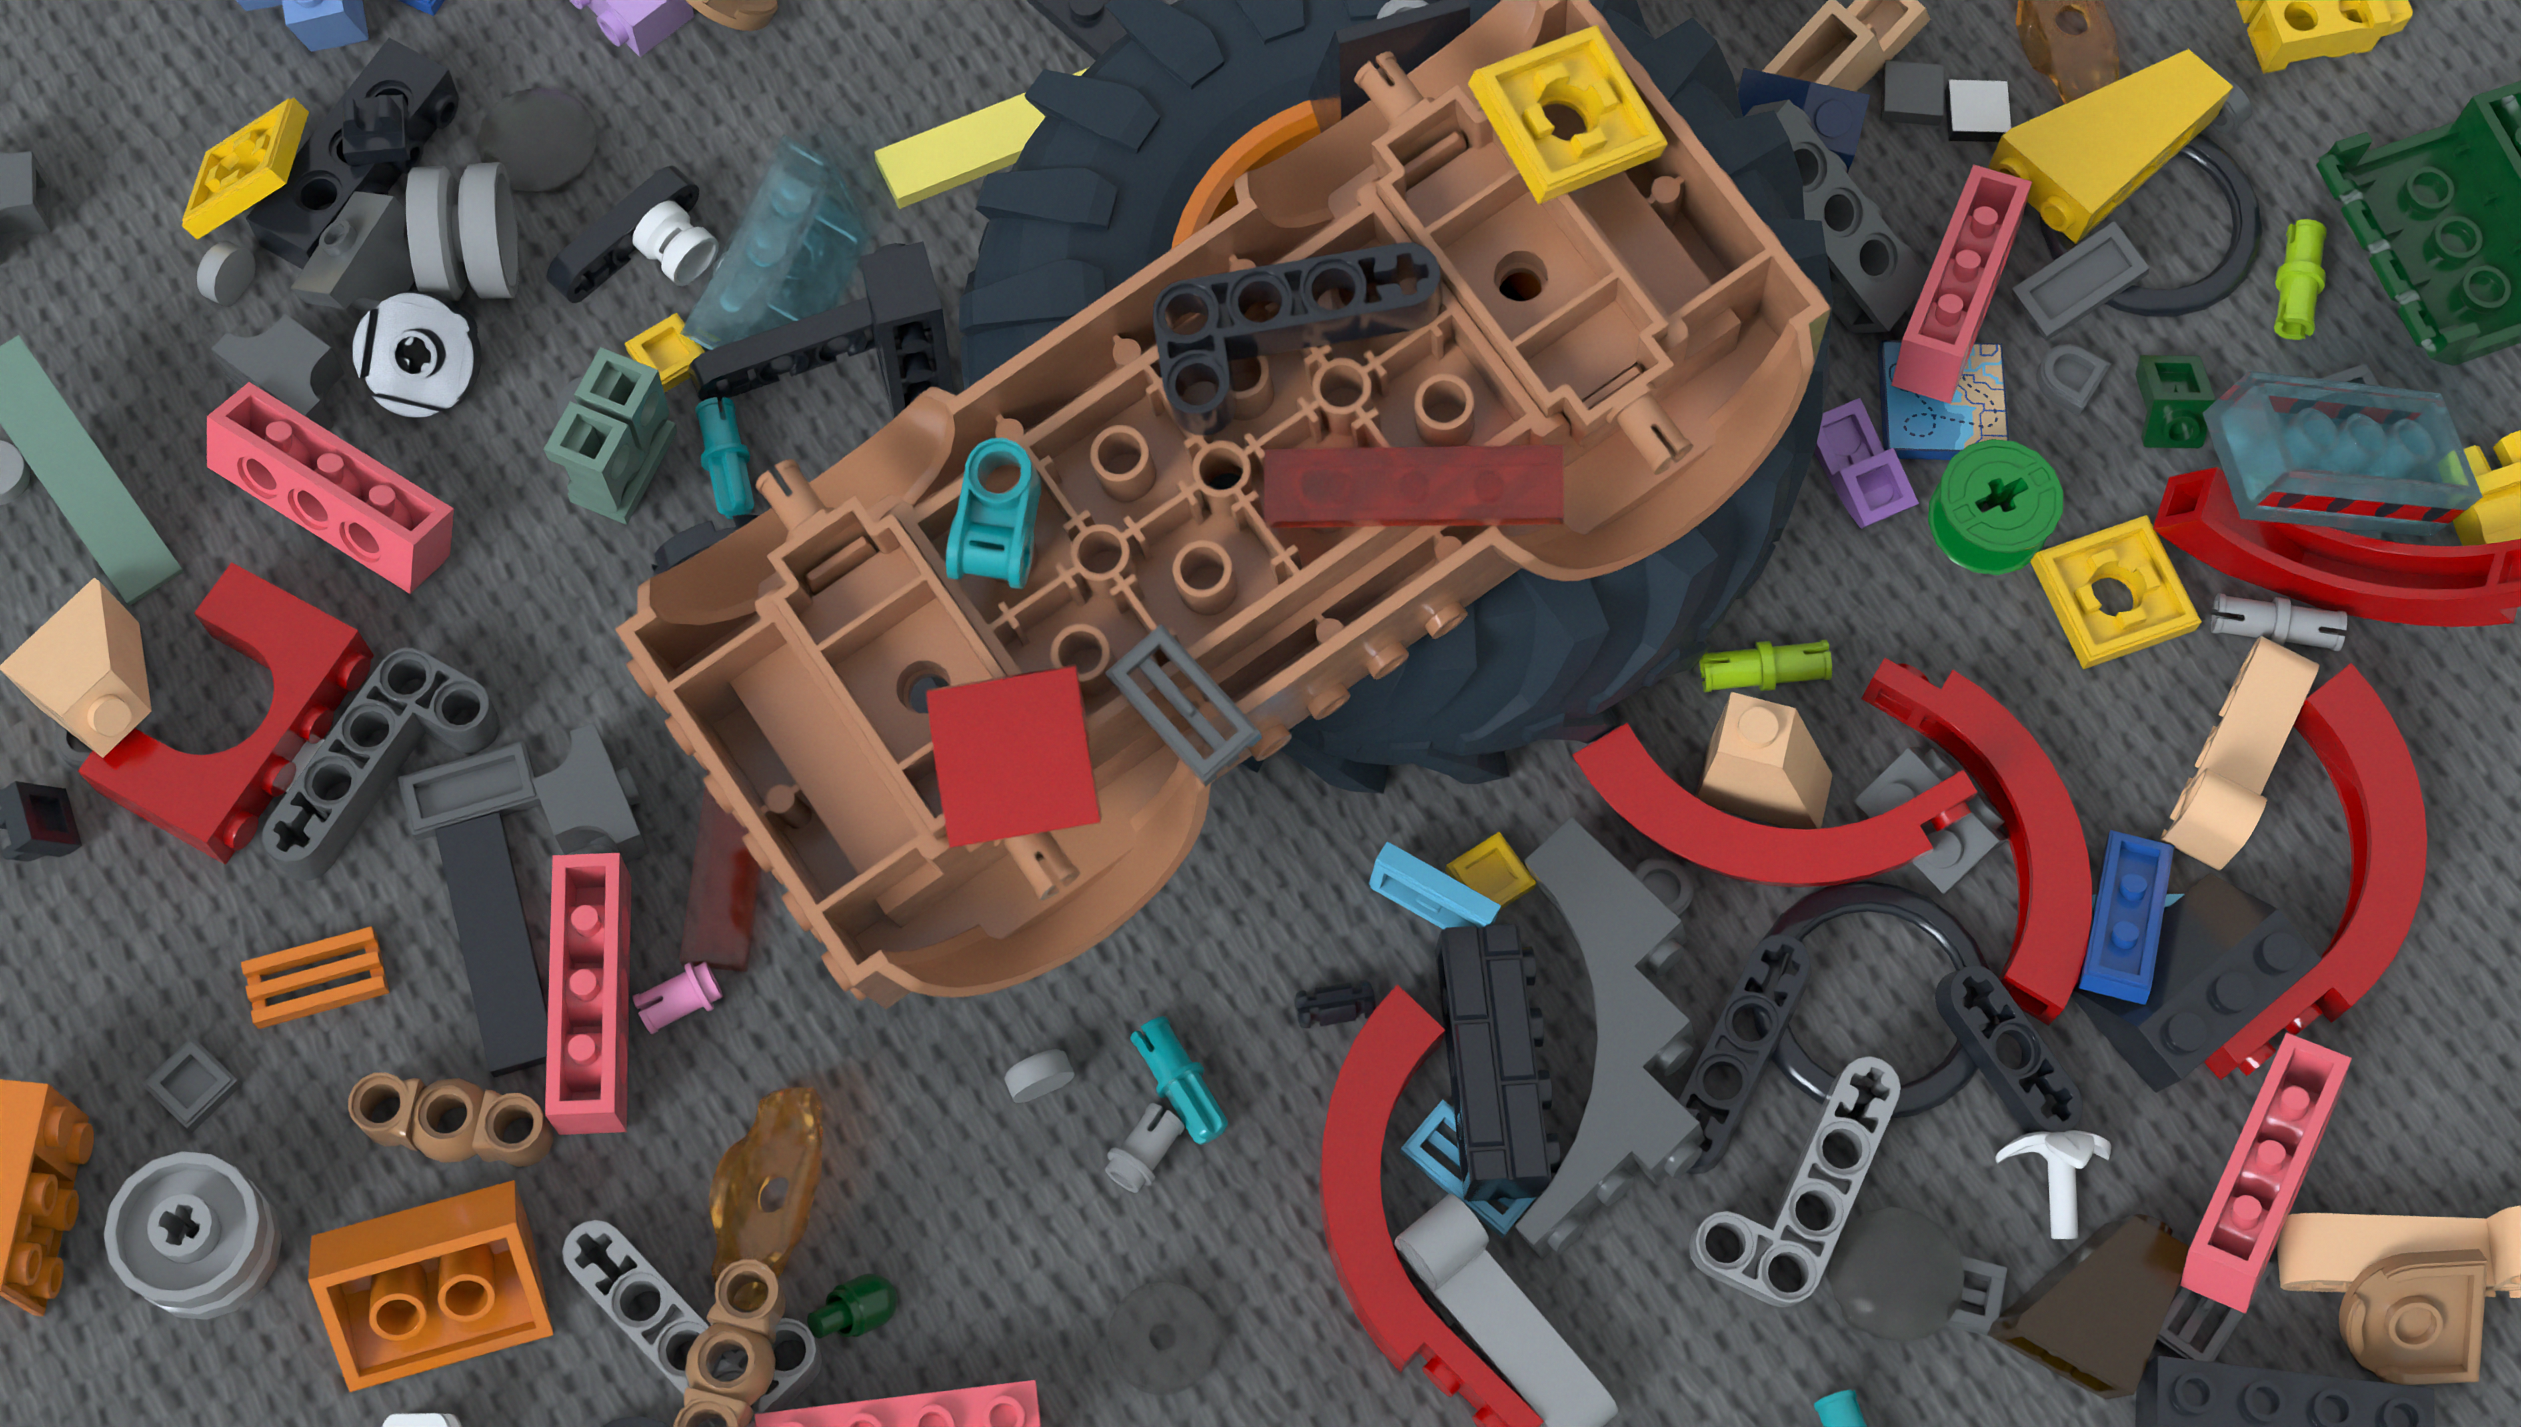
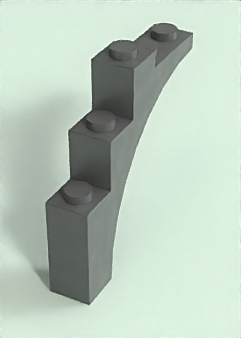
(1639, 1031)

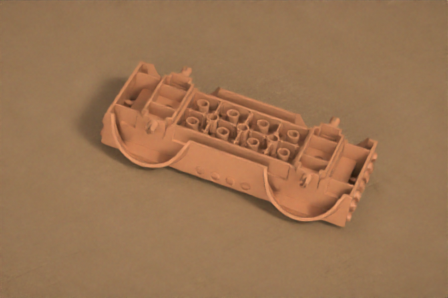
(793, 646)

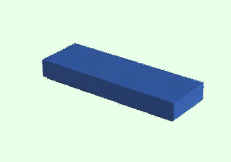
(2127, 917)

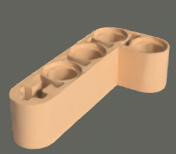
(2225, 796)
(2333, 1249)

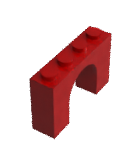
(221, 795)

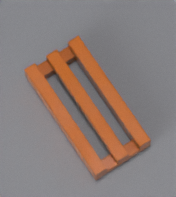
(258, 991)

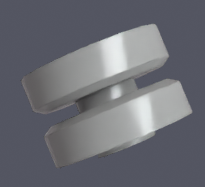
(463, 231)
(154, 1226)

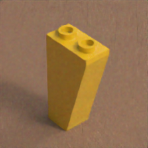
(2110, 141)

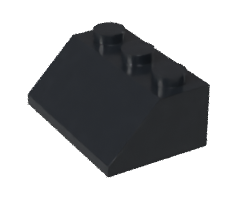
(2213, 973)

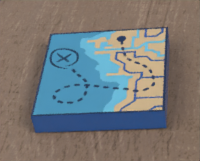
(1939, 430)

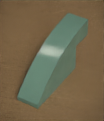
(80, 477)

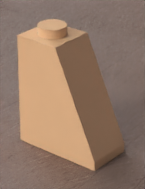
(86, 669)
(1765, 765)

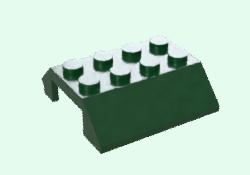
(2443, 224)

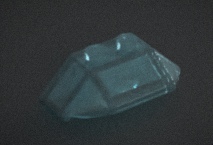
(784, 253)

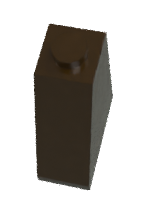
(2100, 1307)

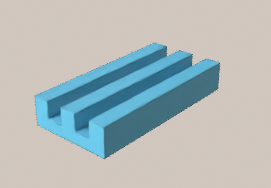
(1429, 891)
(1449, 1182)

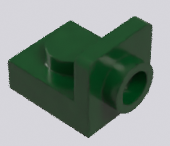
(2175, 399)

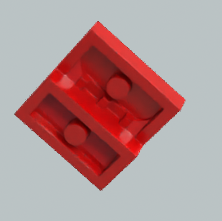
(1013, 756)

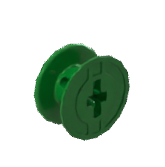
(1994, 475)

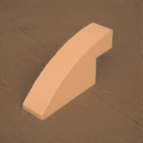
(1849, 44)

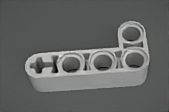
(1811, 1177)
(1497, 1318)
(675, 1319)

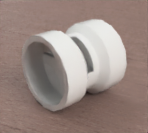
(671, 239)

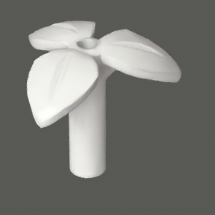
(2064, 1154)

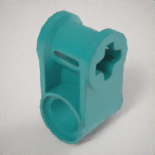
(992, 530)

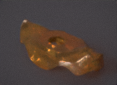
(2073, 62)
(779, 1144)

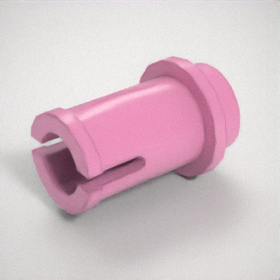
(678, 997)

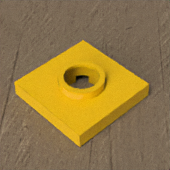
(1585, 77)
(245, 168)
(2138, 560)

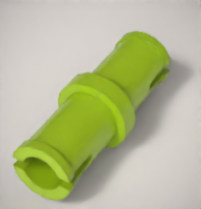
(2300, 279)
(1766, 666)

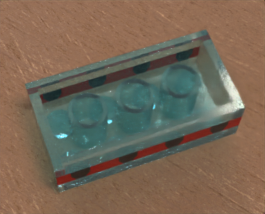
(2341, 454)

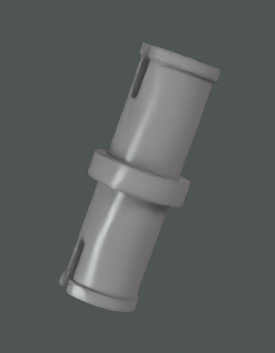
(2279, 621)

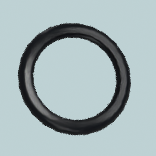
(2236, 262)
(1908, 905)

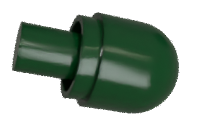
(855, 1307)

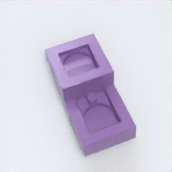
(1858, 467)

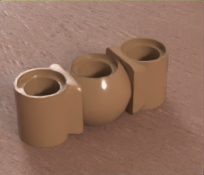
(423, 1106)
(733, 1331)

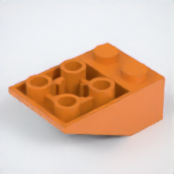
(39, 1159)

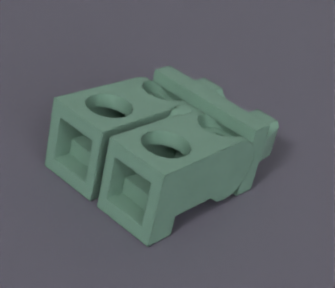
(613, 435)

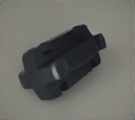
(1335, 1004)

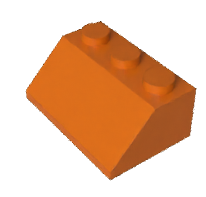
(429, 1286)

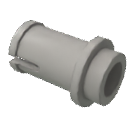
(1143, 1149)

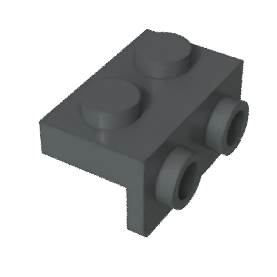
(1956, 848)

